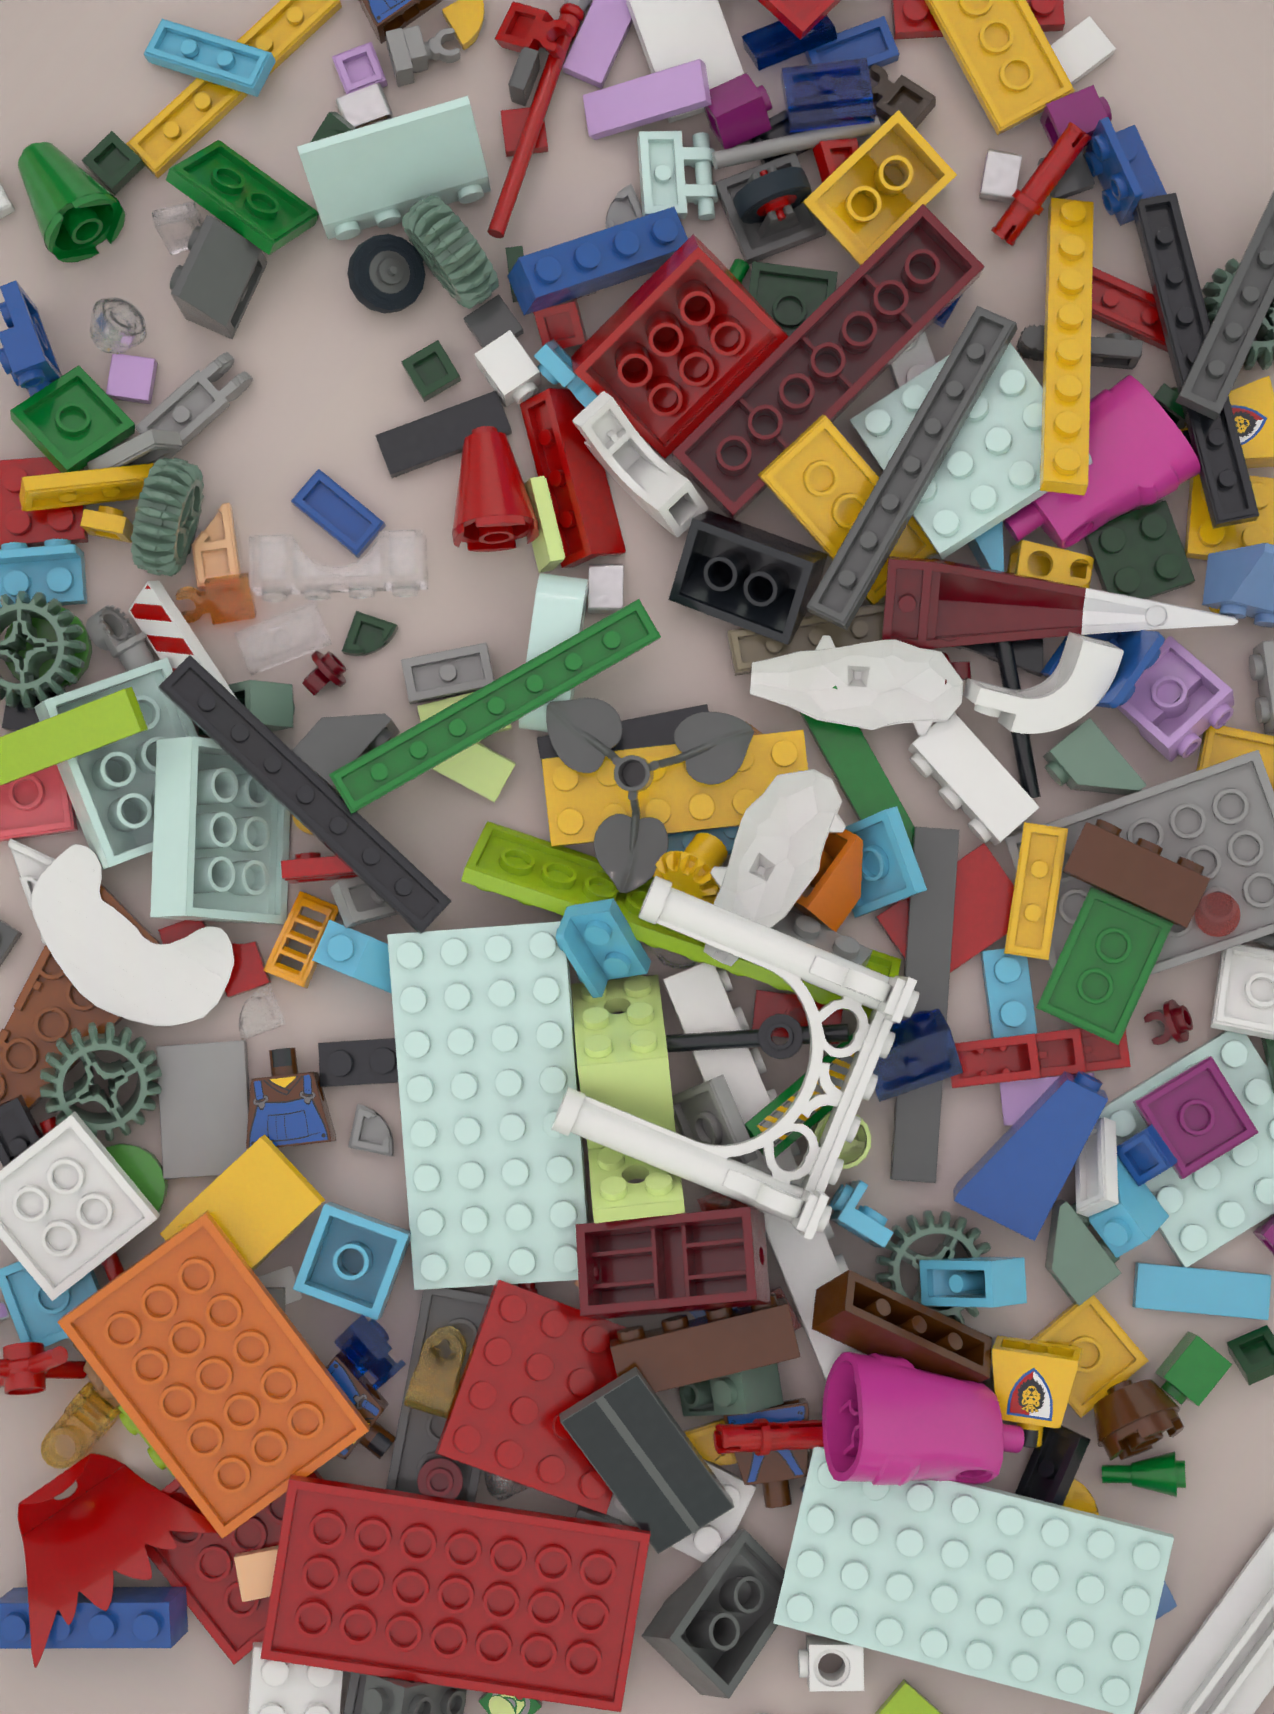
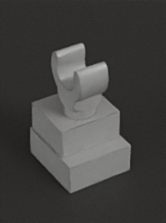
(411, 54)

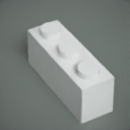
(972, 779)

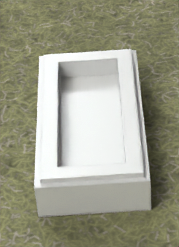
(1097, 1170)

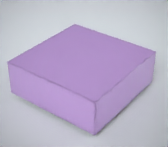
(359, 68)
(131, 378)

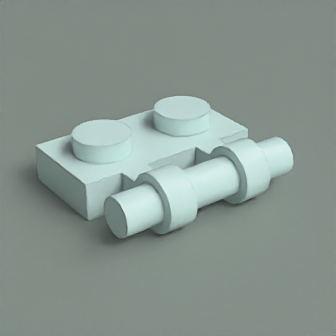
(663, 173)

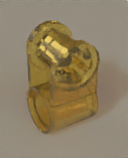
(435, 1378)
(85, 1421)

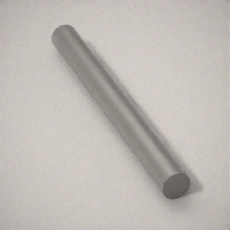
(789, 144)

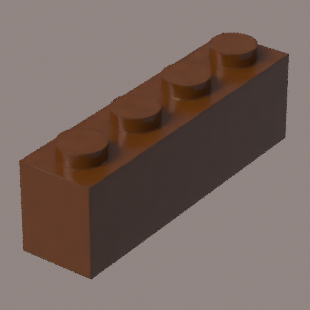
(890, 1324)
(707, 1346)

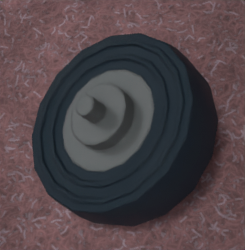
(386, 273)

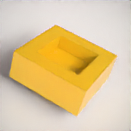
(107, 523)

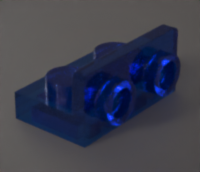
(919, 1055)

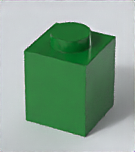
(1192, 1370)

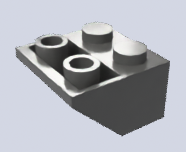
(217, 277)
(342, 740)

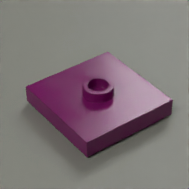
(1196, 1116)

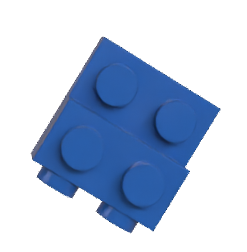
(25, 344)

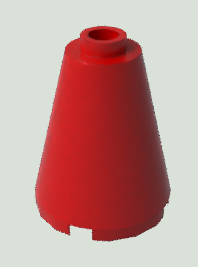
(491, 495)

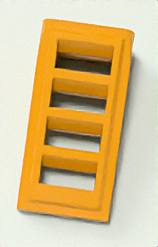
(287, 933)

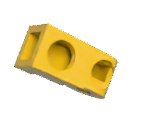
(1050, 563)

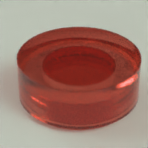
(1217, 914)

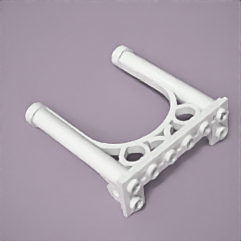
(709, 1163)

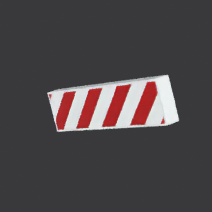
(168, 629)

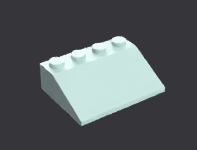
(389, 166)
(116, 783)
(215, 838)

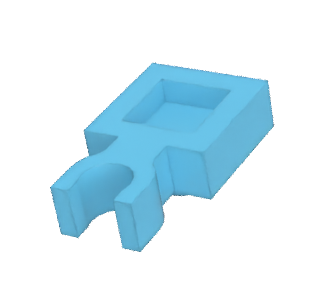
(557, 367)

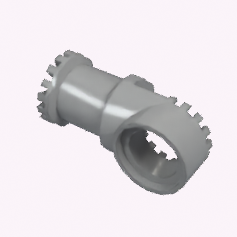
(124, 642)

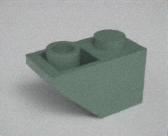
(1075, 1256)
(733, 1393)

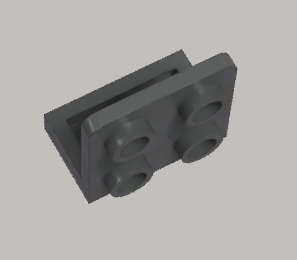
(399, 1696)

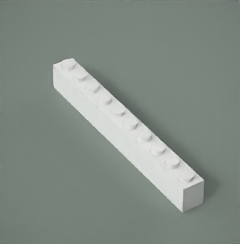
(805, 1264)

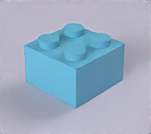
(352, 1260)

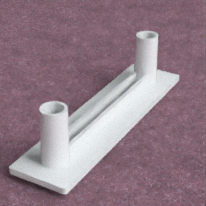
(1231, 1654)

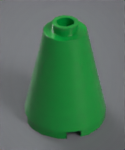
(68, 203)

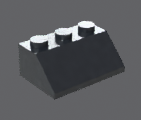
(746, 576)

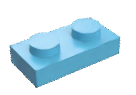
(1008, 994)

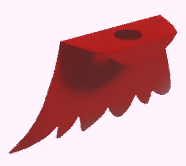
(87, 1536)

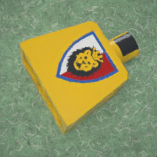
(1254, 421)
(1033, 1383)

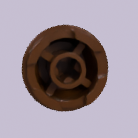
(1134, 1418)

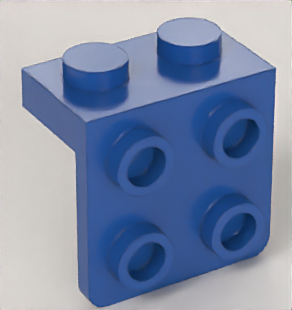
(1139, 654)

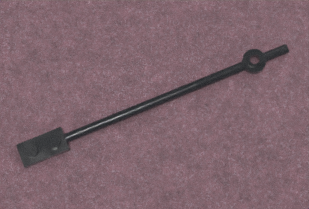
(376, 1060)

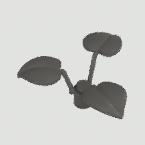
(585, 733)

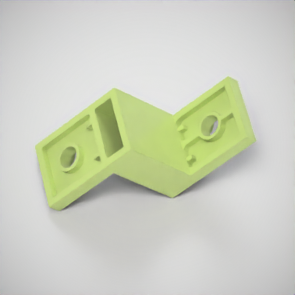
(627, 1067)

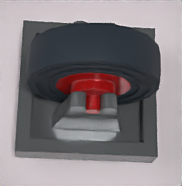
(768, 208)

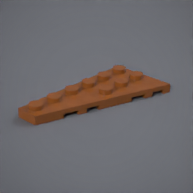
(42, 1015)

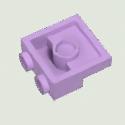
(1178, 702)

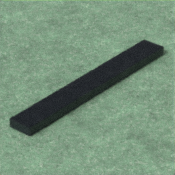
(1184, 329)
(304, 794)

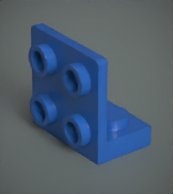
(1122, 169)

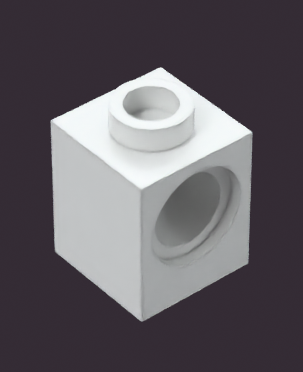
(509, 369)
(847, 1678)

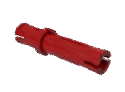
(1041, 184)
(768, 1436)

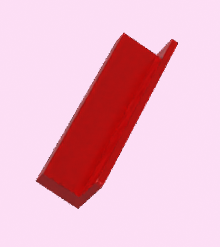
(573, 476)

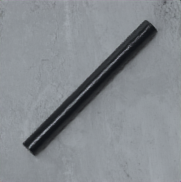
(1021, 742)

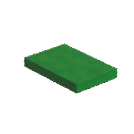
(242, 197)
(1104, 965)

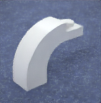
(636, 467)
(1060, 700)

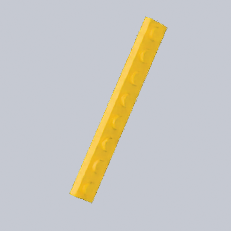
(1067, 347)

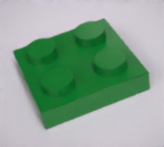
(72, 421)

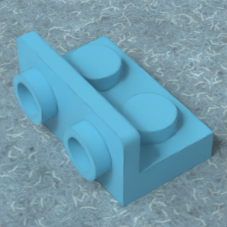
(51, 569)
(600, 944)
(862, 1222)

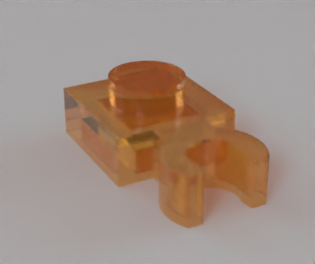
(225, 598)

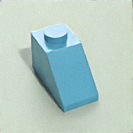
(1132, 1219)
(973, 1282)

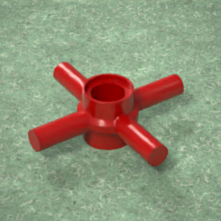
(28, 1365)

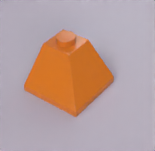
(837, 883)

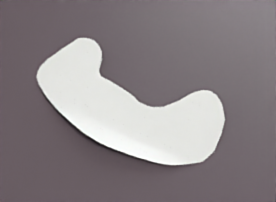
(113, 960)

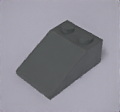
(720, 1617)

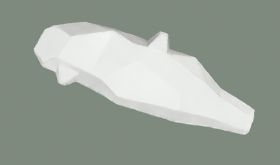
(875, 681)
(777, 849)

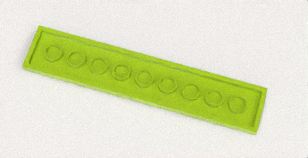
(562, 877)

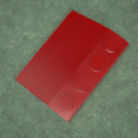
(678, 346)

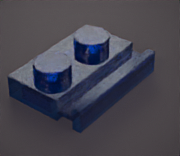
(828, 95)
(368, 1350)

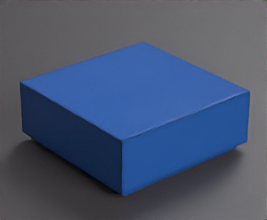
(1145, 1155)

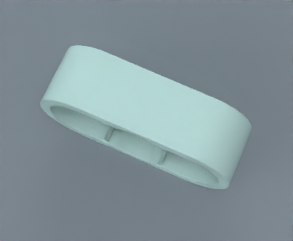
(556, 617)

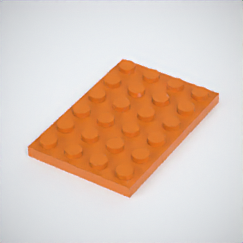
(214, 1374)

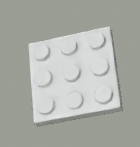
(68, 1206)

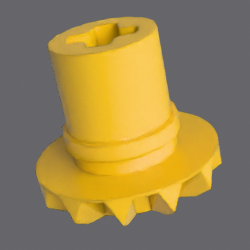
(691, 869)

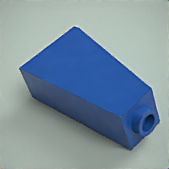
(1033, 1159)

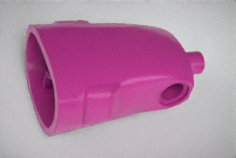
(1135, 462)
(910, 1424)

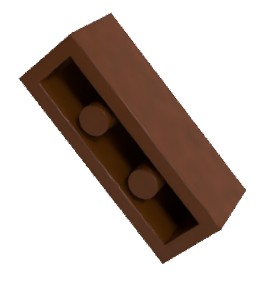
(1137, 873)

